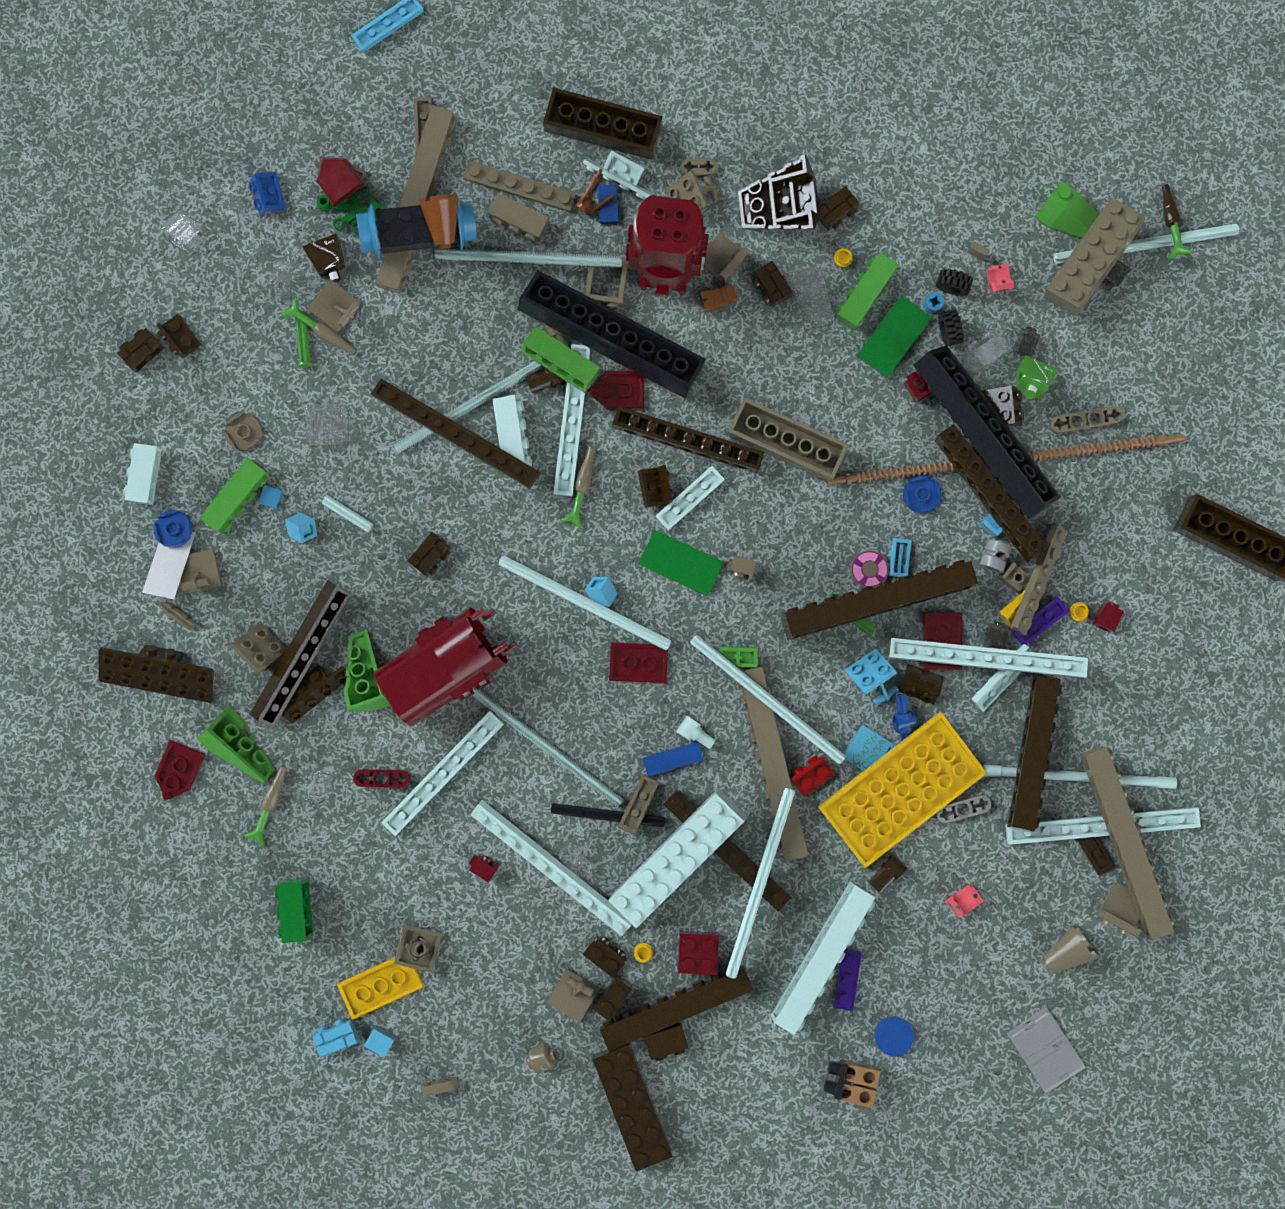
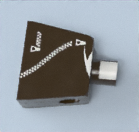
(326, 256)

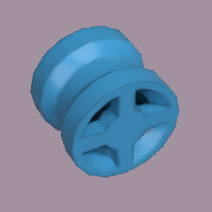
(931, 306)

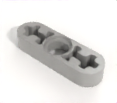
(975, 800)

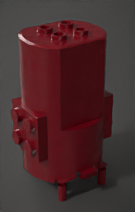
(667, 243)
(442, 666)

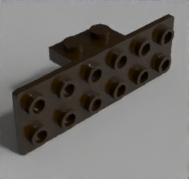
(156, 671)

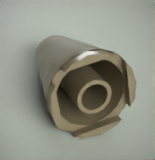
(1070, 951)

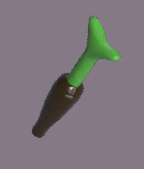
(1173, 220)

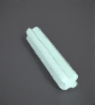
(347, 513)

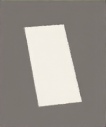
(167, 569)

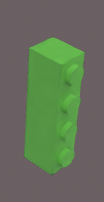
(867, 290)
(560, 359)
(234, 496)

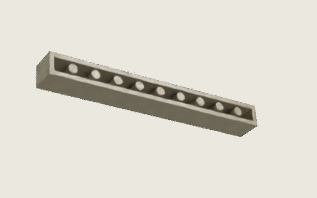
(419, 185)
(773, 766)
(1127, 842)

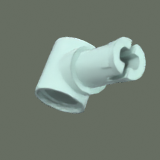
(692, 731)

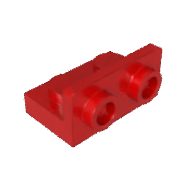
(812, 775)

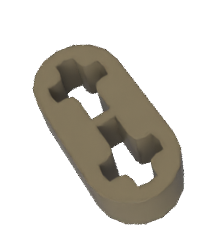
(699, 162)
(439, 1086)

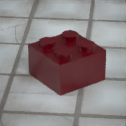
(698, 952)

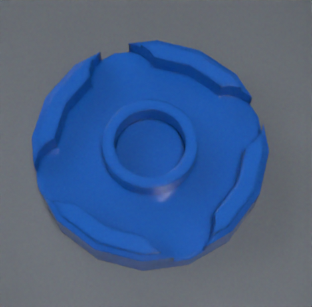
(922, 494)
(173, 529)
(894, 1036)

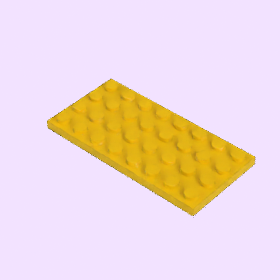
(902, 789)

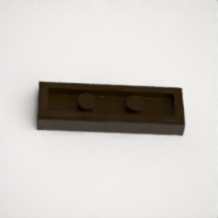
(1096, 853)

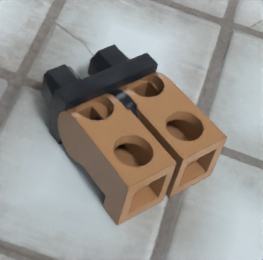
(853, 1082)

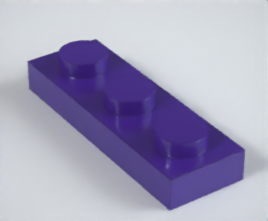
(1043, 620)
(847, 980)

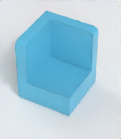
(991, 526)
(301, 527)
(601, 591)
(380, 1041)

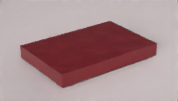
(942, 628)
(638, 663)

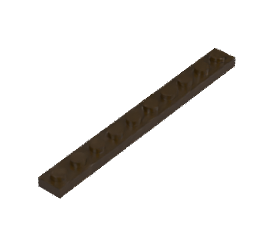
(455, 433)

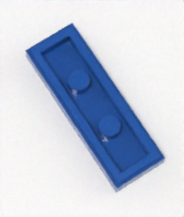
(672, 759)

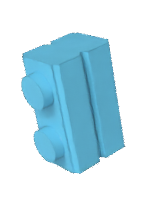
(335, 1038)

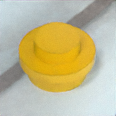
(843, 257)
(1079, 611)
(643, 952)

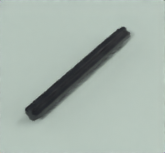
(602, 814)

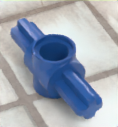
(904, 720)

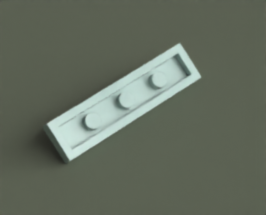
(689, 498)
(996, 685)

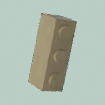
(518, 218)

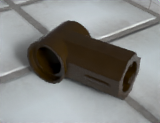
(544, 380)
(887, 873)

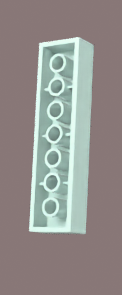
(677, 858)
(822, 958)

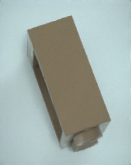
(610, 302)

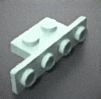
(621, 170)

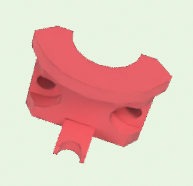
(999, 278)
(964, 900)

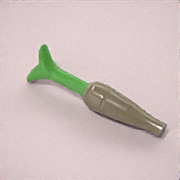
(320, 329)
(582, 487)
(268, 805)

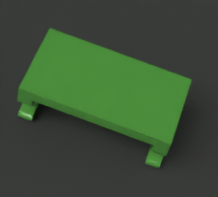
(740, 655)

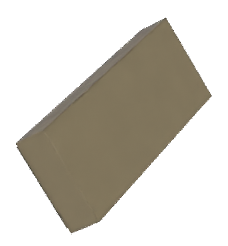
(638, 805)

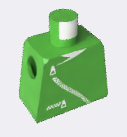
(1034, 377)

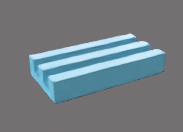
(892, 559)

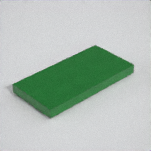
(894, 336)
(680, 563)

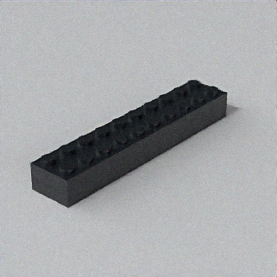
(611, 334)
(986, 431)

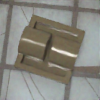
(259, 648)

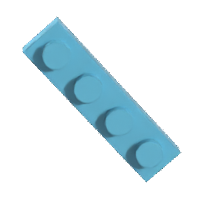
(386, 24)

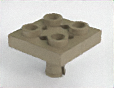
(418, 948)

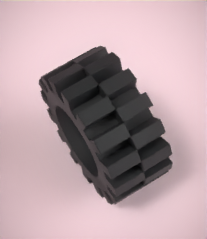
(954, 282)
(951, 327)

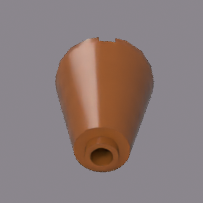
(441, 218)

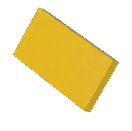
(378, 987)

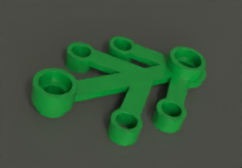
(354, 208)

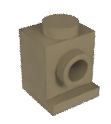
(741, 567)
(1009, 574)

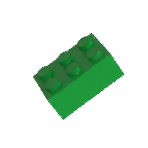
(294, 910)

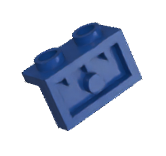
(266, 192)

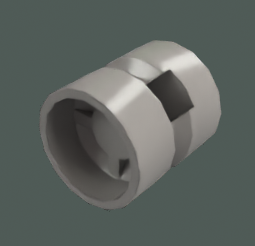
(995, 563)

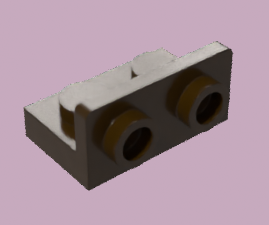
(179, 336)
(605, 956)

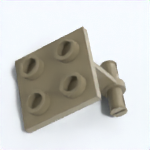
(689, 188)
(334, 306)
(200, 572)
(573, 995)

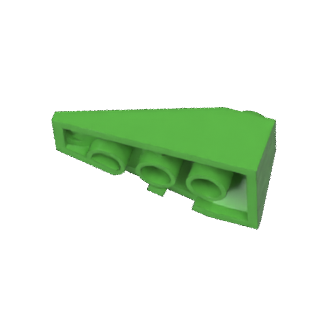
(1067, 212)
(361, 686)
(232, 743)

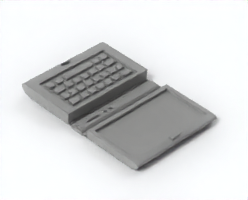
(1046, 1050)

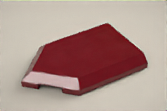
(338, 179)
(619, 389)
(178, 769)

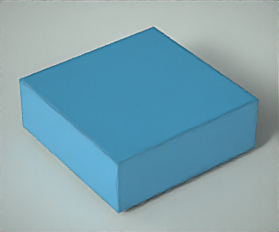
(270, 497)

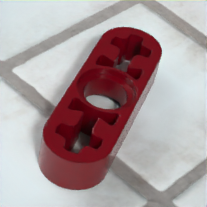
(367, 772)

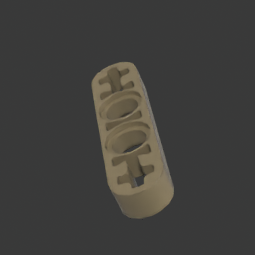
(1086, 422)

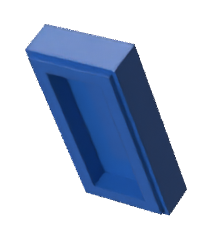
(609, 212)

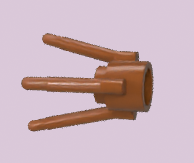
(586, 203)

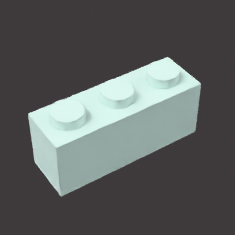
(142, 474)

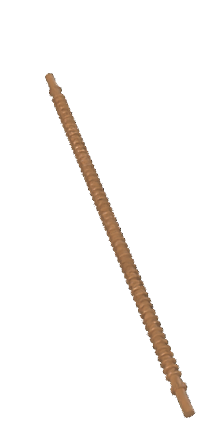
(1161, 440)

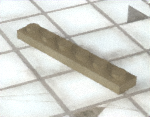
(519, 186)
(1038, 579)

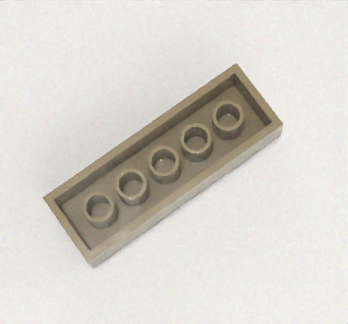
(1094, 256)
(787, 439)

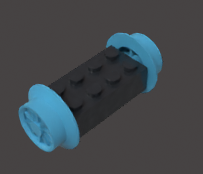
(407, 229)

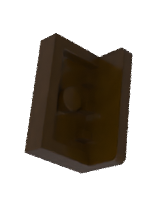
(655, 486)
(921, 684)

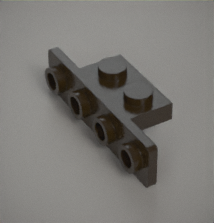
(312, 690)

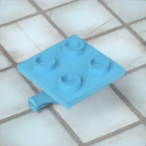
(871, 673)

